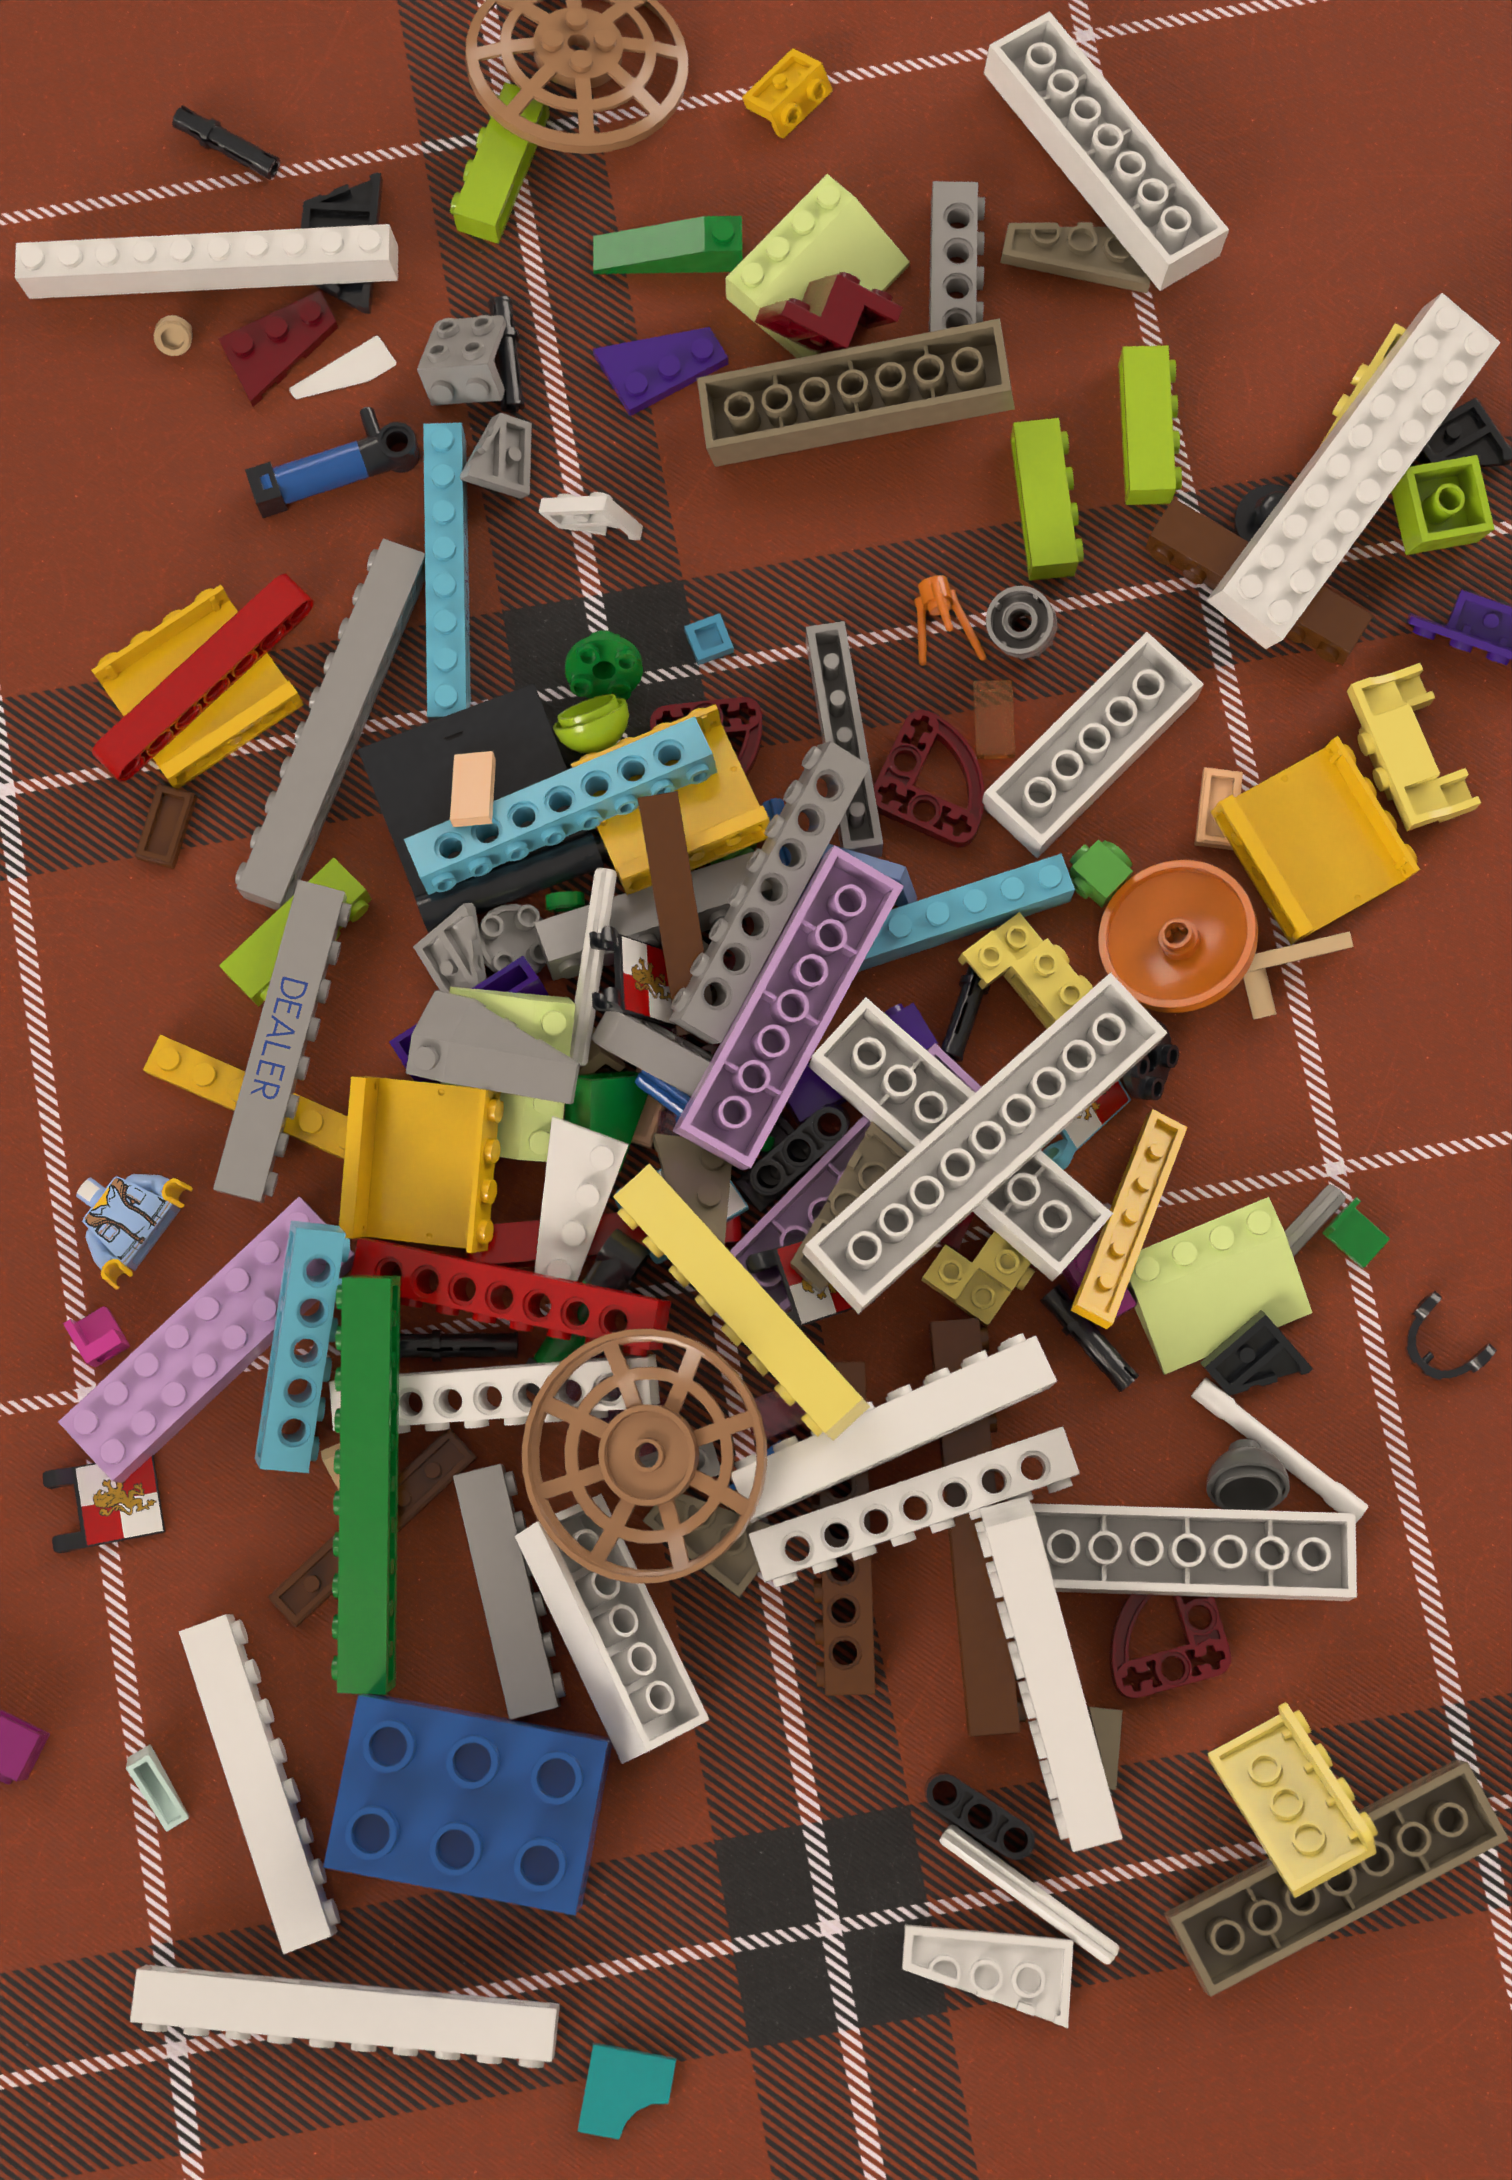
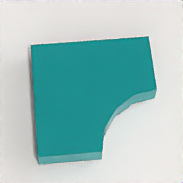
(620, 2085)

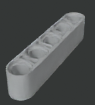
(653, 1050)

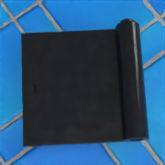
(414, 791)

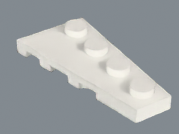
(575, 1193)
(999, 1967)

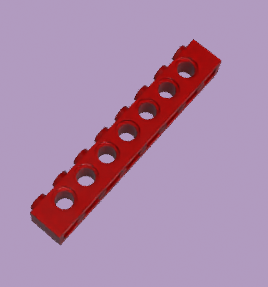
(454, 1272)

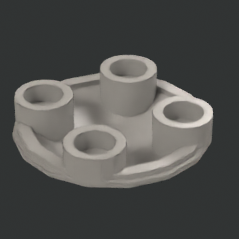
(508, 935)

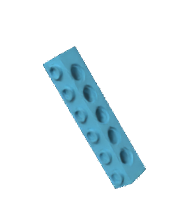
(296, 1450)

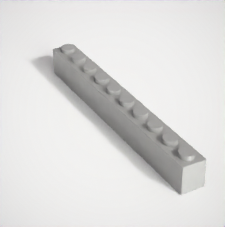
(333, 725)

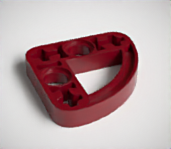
(751, 731)
(904, 782)
(1195, 1639)

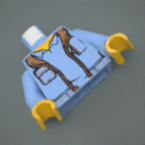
(128, 1219)

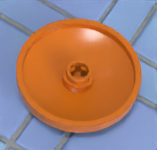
(1179, 935)

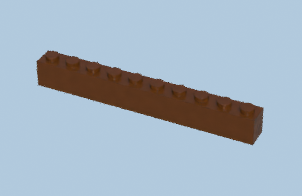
(983, 1647)

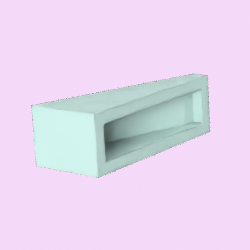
(156, 1787)

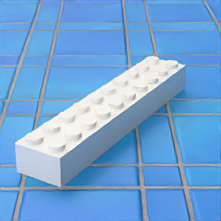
(1353, 471)
(983, 1143)

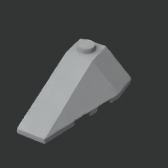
(476, 1048)

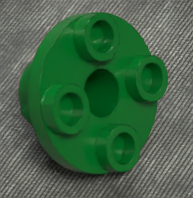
(603, 666)

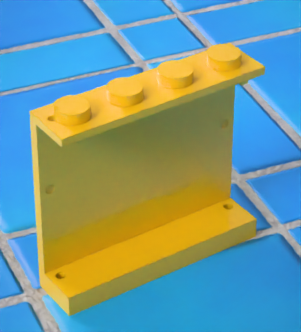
(232, 720)
(716, 814)
(1316, 840)
(420, 1162)

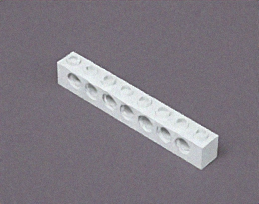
(512, 1384)
(1049, 1448)

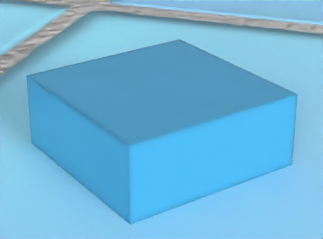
(709, 639)

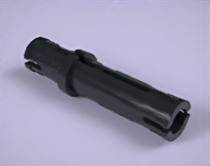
(213, 135)
(507, 356)
(965, 1013)
(1090, 1339)
(457, 1345)

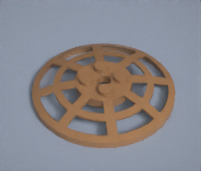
(577, 70)
(621, 1462)

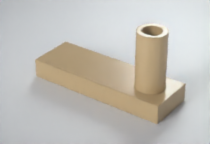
(1256, 978)

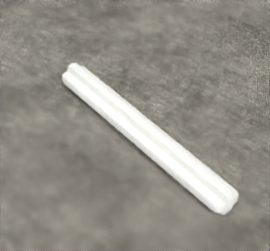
(591, 964)
(1029, 1894)

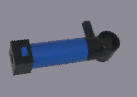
(334, 467)

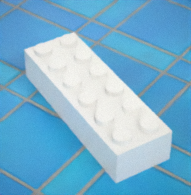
(1092, 744)
(614, 1639)

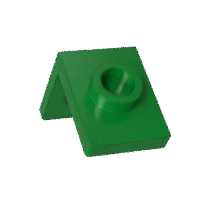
(1355, 1234)

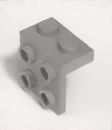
(460, 361)

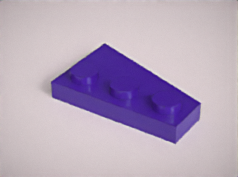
(659, 366)

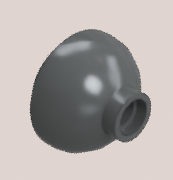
(1247, 1478)

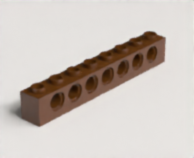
(858, 1676)

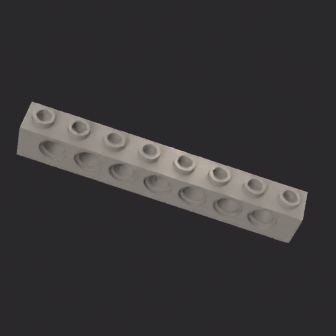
(843, 777)

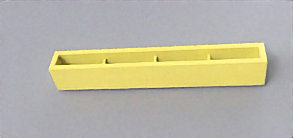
(741, 1302)

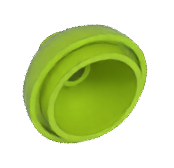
(593, 724)

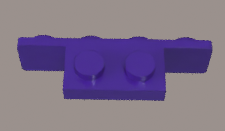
(1474, 623)

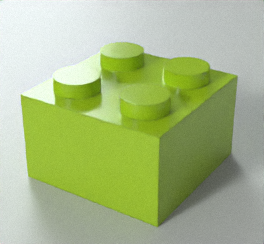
(1442, 505)

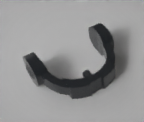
(1422, 1310)

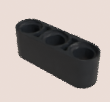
(789, 1165)
(999, 1820)

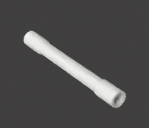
(1225, 1408)

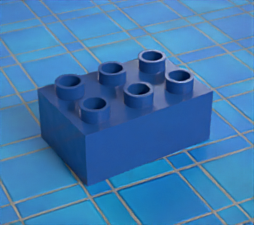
(469, 1803)

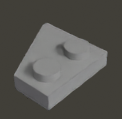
(502, 457)
(454, 951)

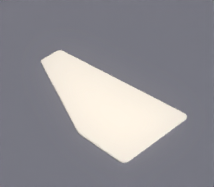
(351, 369)

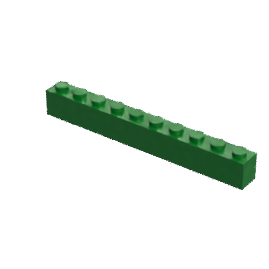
(367, 1484)

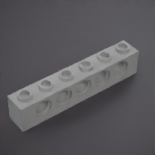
(955, 204)

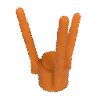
(938, 600)

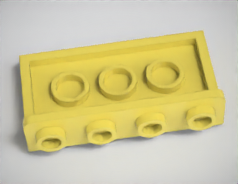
(1294, 1801)

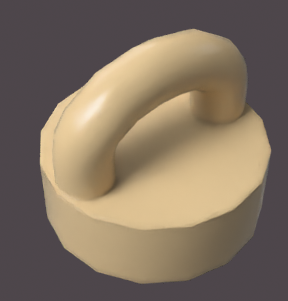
(173, 335)

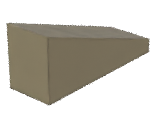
(1107, 1732)

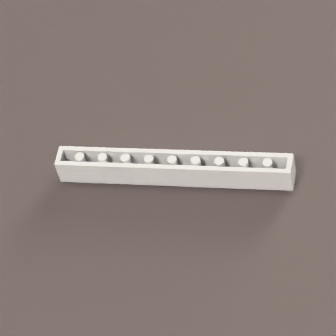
(207, 261)
(346, 2014)

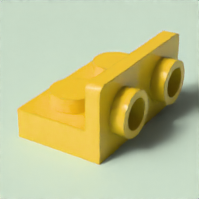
(789, 91)

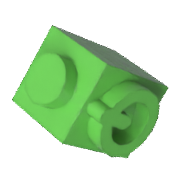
(1099, 871)

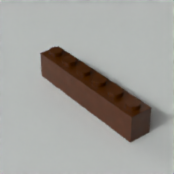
(1209, 550)

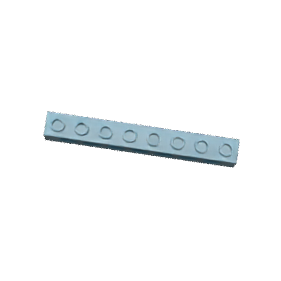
(570, 788)

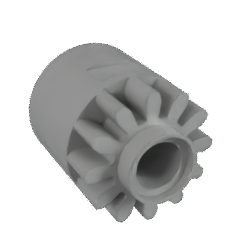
(1008, 608)

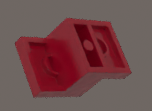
(829, 313)

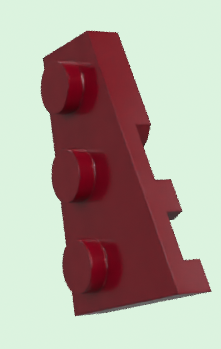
(274, 343)

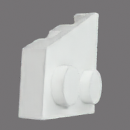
(589, 514)

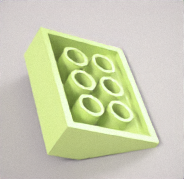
(815, 240)
(527, 1120)
(1213, 1281)

